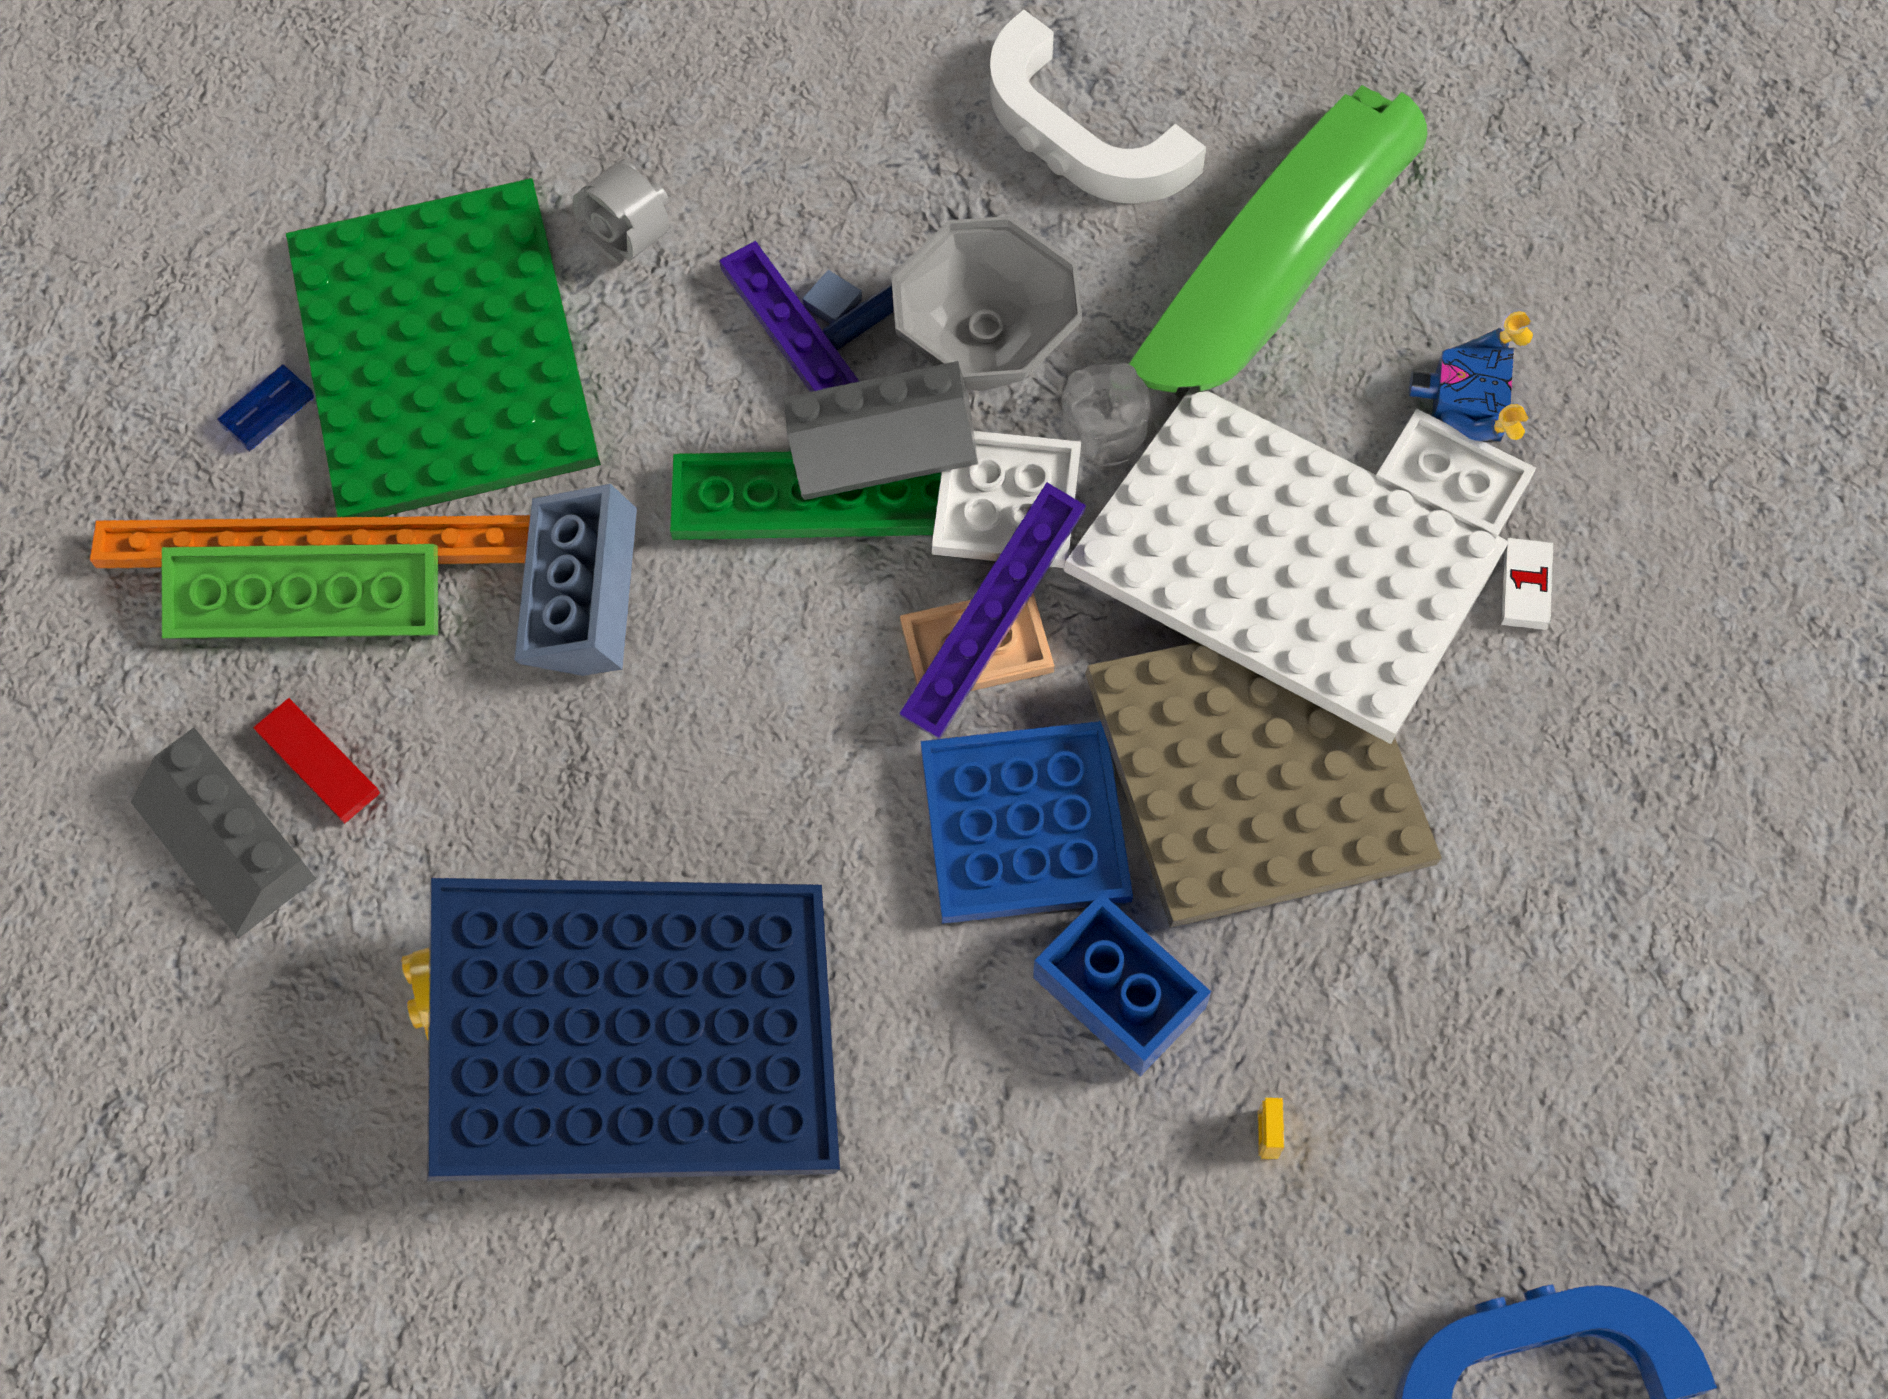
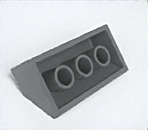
(881, 430)
(219, 834)

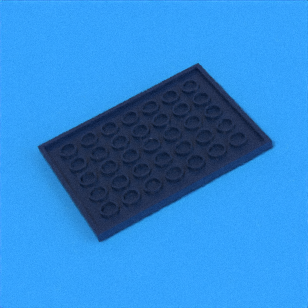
(628, 1030)

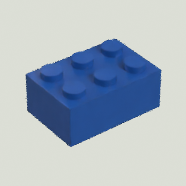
(1121, 984)

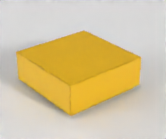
(1270, 1128)

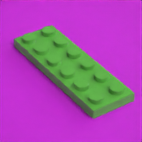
(300, 591)

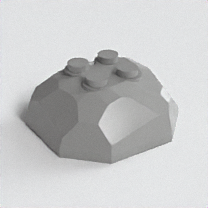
(986, 299)

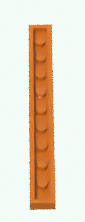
(457, 537)

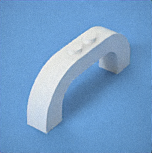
(1064, 144)

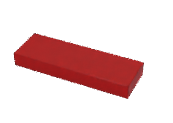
(316, 760)

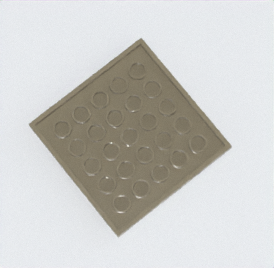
(1251, 786)

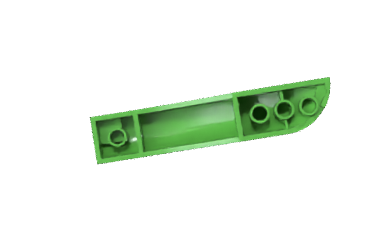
(1281, 242)

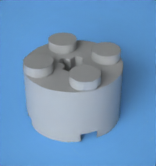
(622, 211)

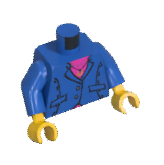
(1475, 384)

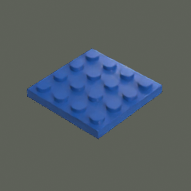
(1024, 822)

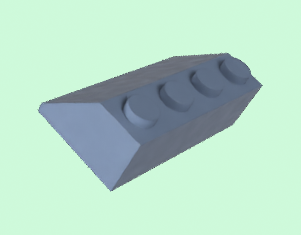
(577, 581)

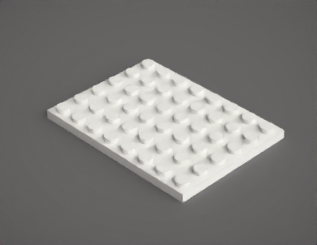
(1288, 561)

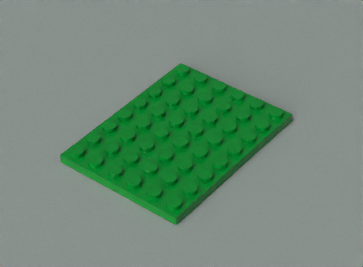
(439, 351)

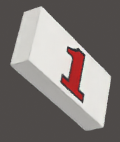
(1527, 584)

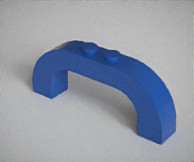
(1650, 1334)

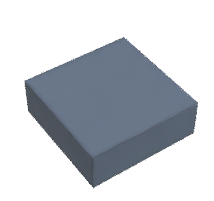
(831, 297)

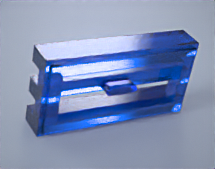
(270, 411)

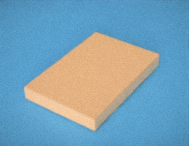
(1020, 655)

